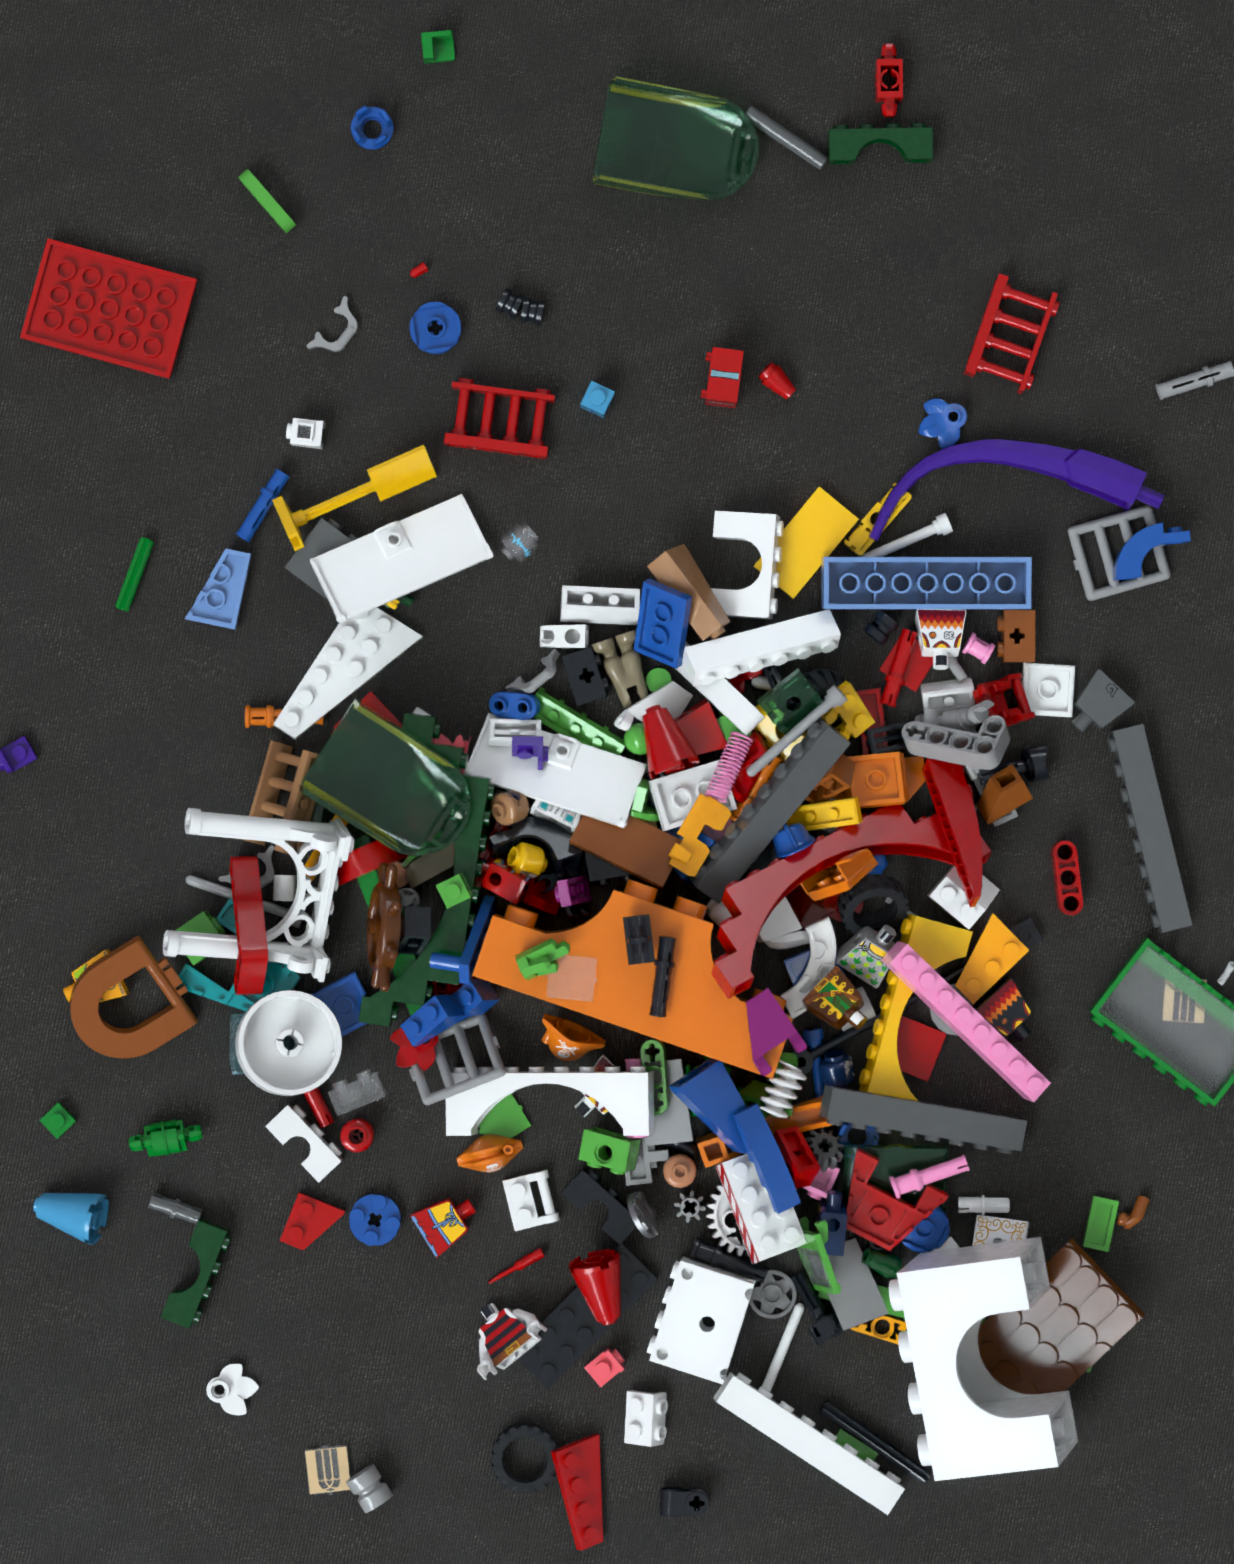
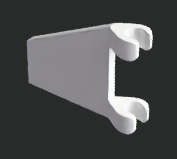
(669, 696)

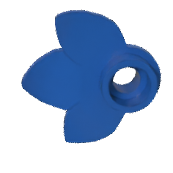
(939, 423)

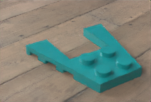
(277, 975)

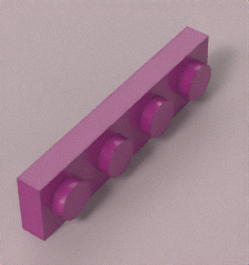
(573, 891)

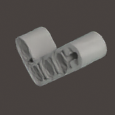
(959, 746)

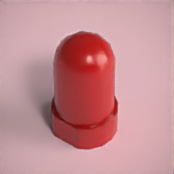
(418, 270)

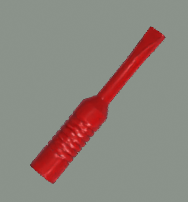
(520, 1264)

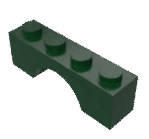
(913, 143)
(184, 1304)

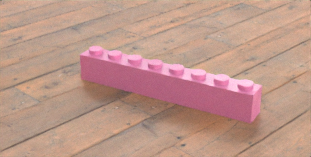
(965, 1021)

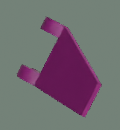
(769, 1028)

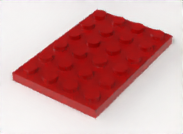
(108, 308)

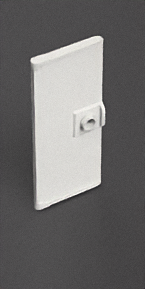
(401, 558)
(573, 778)

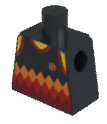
(1005, 1008)

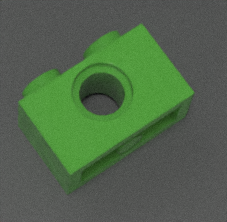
(623, 1149)

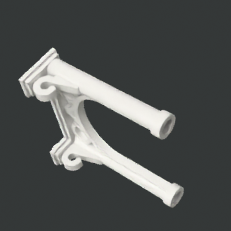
(334, 846)

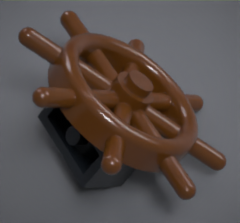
(391, 930)

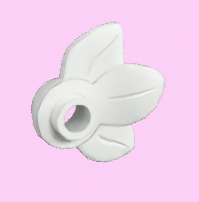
(236, 1389)

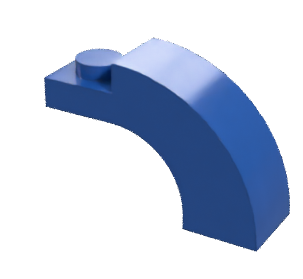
(1131, 555)

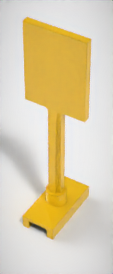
(386, 480)

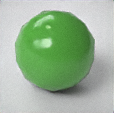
(635, 739)

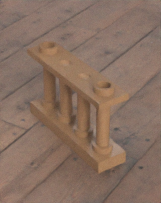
(272, 781)

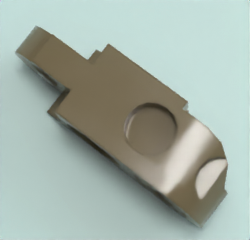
(430, 866)

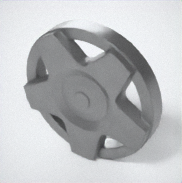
(643, 1214)
(773, 1295)

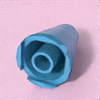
(74, 1213)

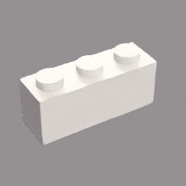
(600, 605)

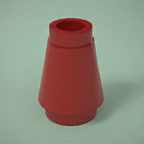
(776, 380)

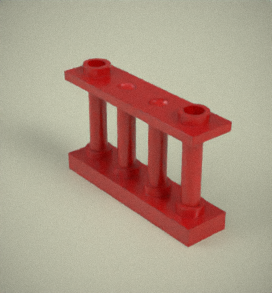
(994, 315)
(509, 443)

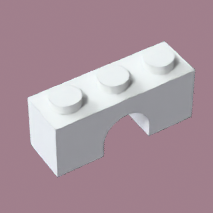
(292, 1123)

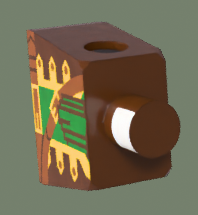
(836, 1001)

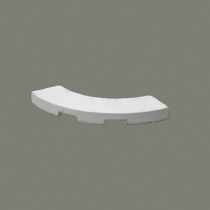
(820, 963)

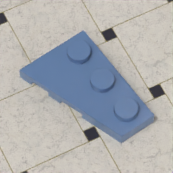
(223, 592)

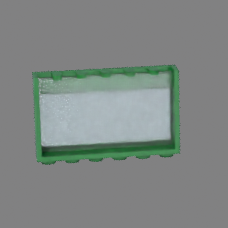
(1172, 1021)

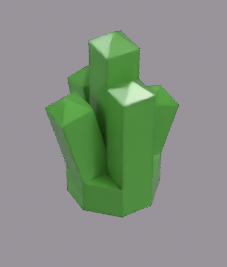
(541, 958)

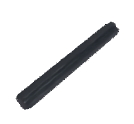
(875, 1442)

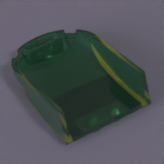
(673, 142)
(389, 784)

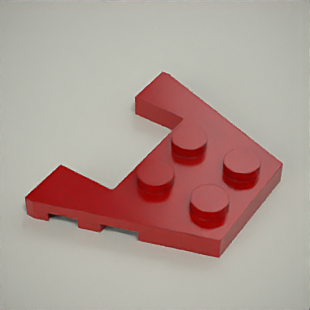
(879, 1214)

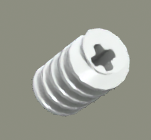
(782, 1090)

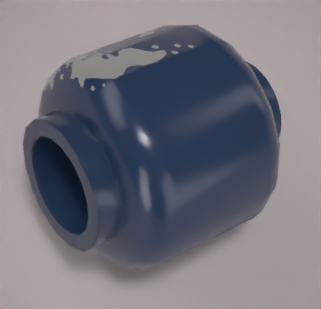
(837, 1069)

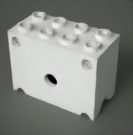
(682, 1336)

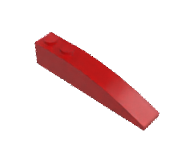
(959, 821)

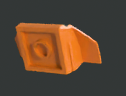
(884, 779)
(840, 877)

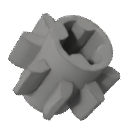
(688, 1213)

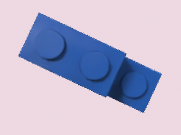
(446, 1010)

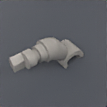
(961, 719)

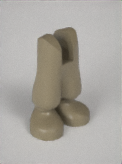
(623, 670)

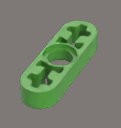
(266, 201)
(661, 1056)

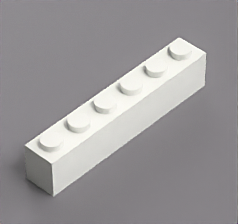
(761, 648)

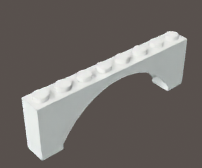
(623, 1093)

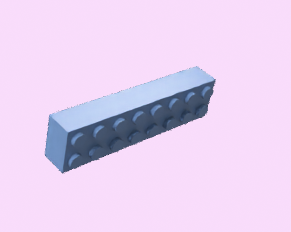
(926, 582)

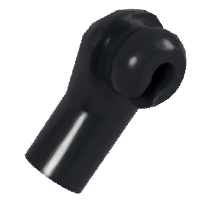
(577, 912)

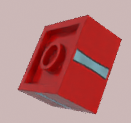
(723, 377)

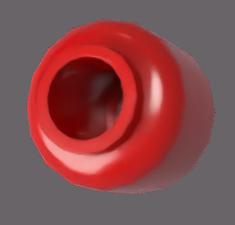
(347, 1135)

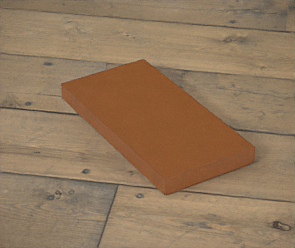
(635, 849)

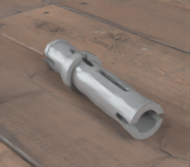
(1224, 371)

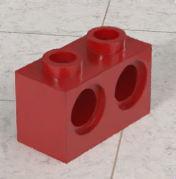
(797, 1156)

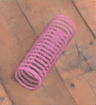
(726, 787)

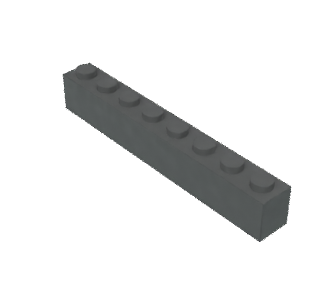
(770, 809)
(1150, 828)
(922, 1118)

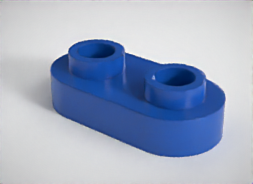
(512, 705)

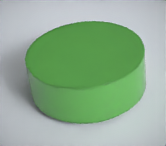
(657, 678)

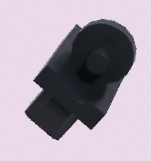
(638, 939)

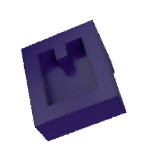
(528, 747)
(16, 755)

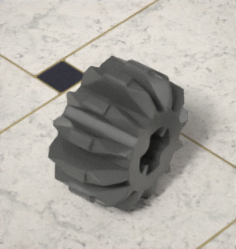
(827, 1143)

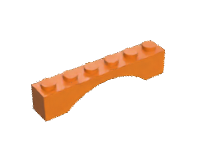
(804, 1116)

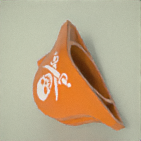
(568, 1039)
(489, 1153)

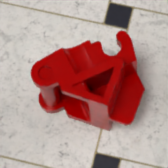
(995, 692)

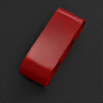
(1073, 889)

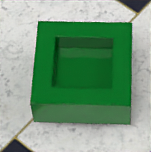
(58, 1120)

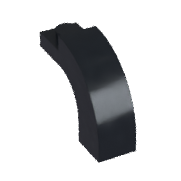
(541, 833)

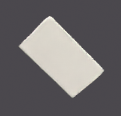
(948, 695)

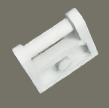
(522, 1203)

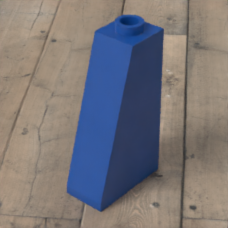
(713, 1100)

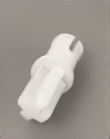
(983, 1205)

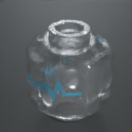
(519, 542)

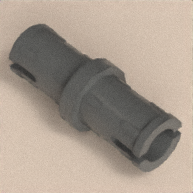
(175, 1208)

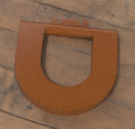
(145, 1036)

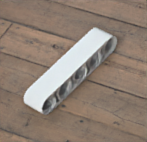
(729, 702)

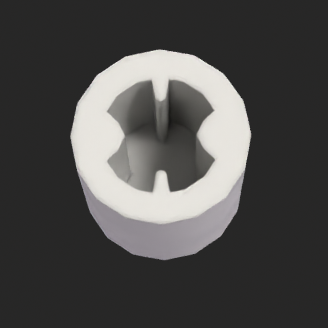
(284, 887)

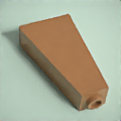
(679, 571)

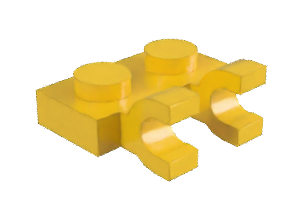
(852, 713)

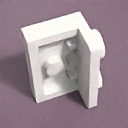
(645, 1418)

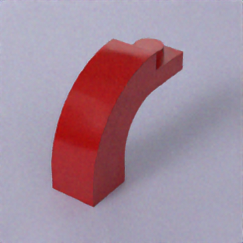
(366, 860)

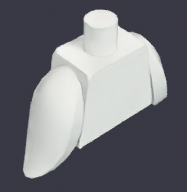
(778, 928)

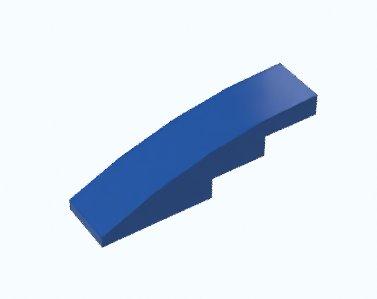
(767, 1158)

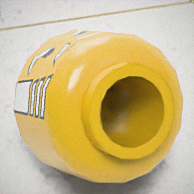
(527, 860)

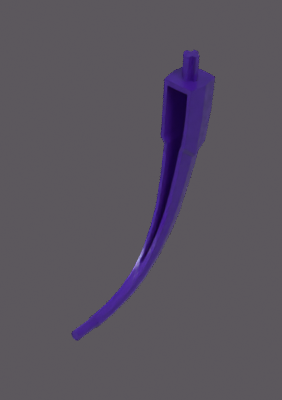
(1079, 468)

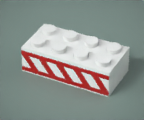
(761, 1228)

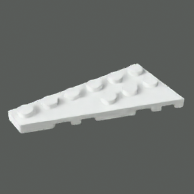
(346, 662)

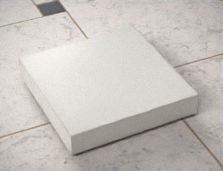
(1049, 688)

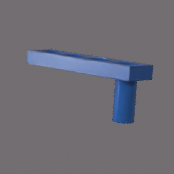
(466, 963)

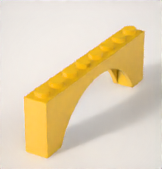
(936, 945)

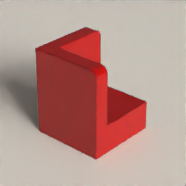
(545, 902)

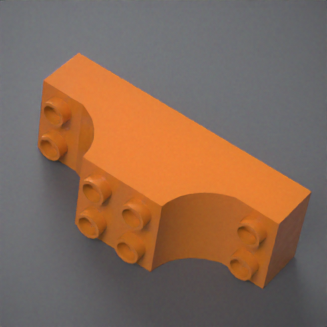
(697, 1009)

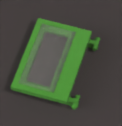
(816, 1259)

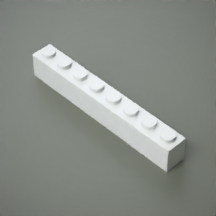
(809, 1443)

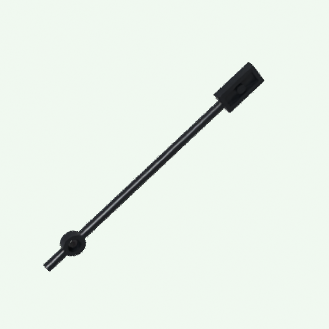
(1024, 931)

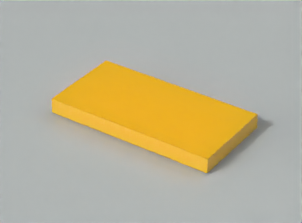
(808, 537)

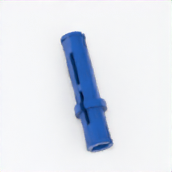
(262, 505)

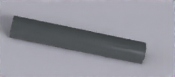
(786, 138)

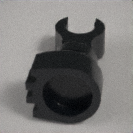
(553, 877)

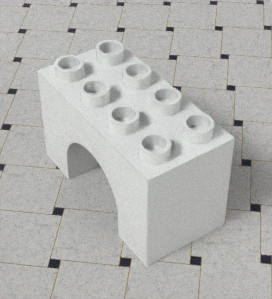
(967, 1415)

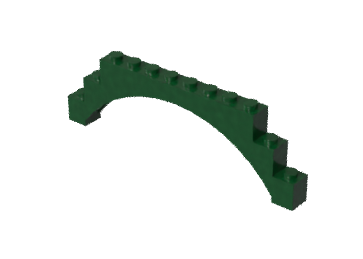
(453, 930)

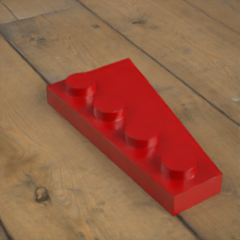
(580, 1485)

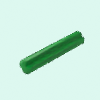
(134, 574)

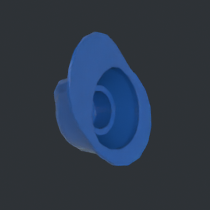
(792, 839)

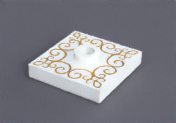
(996, 1230)

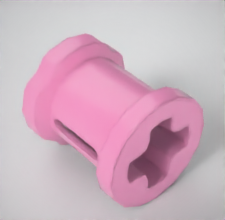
(978, 648)

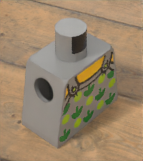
(864, 953)

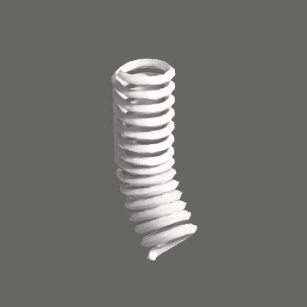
(1228, 971)

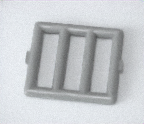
(1098, 527)
(475, 1079)

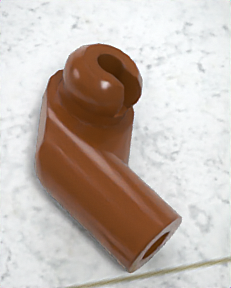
(1136, 1215)

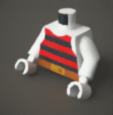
(505, 1337)

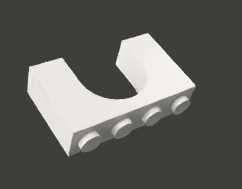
(763, 531)

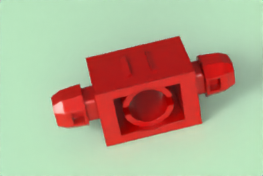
(889, 98)

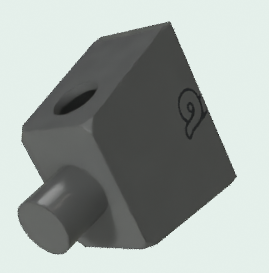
(1100, 702)

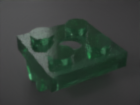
(775, 701)

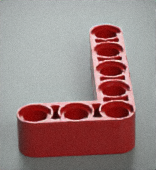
(249, 924)

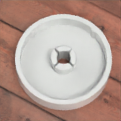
(264, 1055)

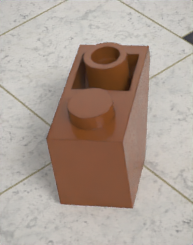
(1003, 794)

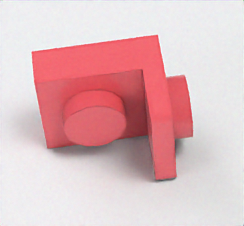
(605, 1366)

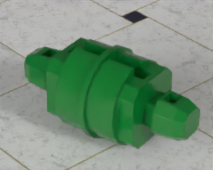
(165, 1137)

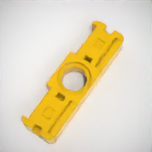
(859, 539)

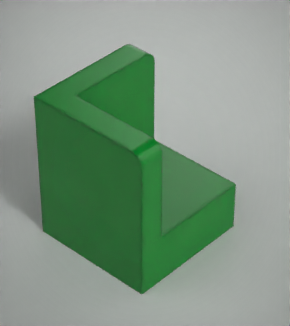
(438, 46)

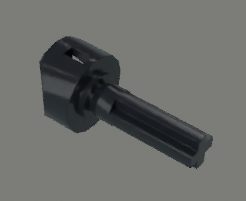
(1031, 764)
(825, 1324)

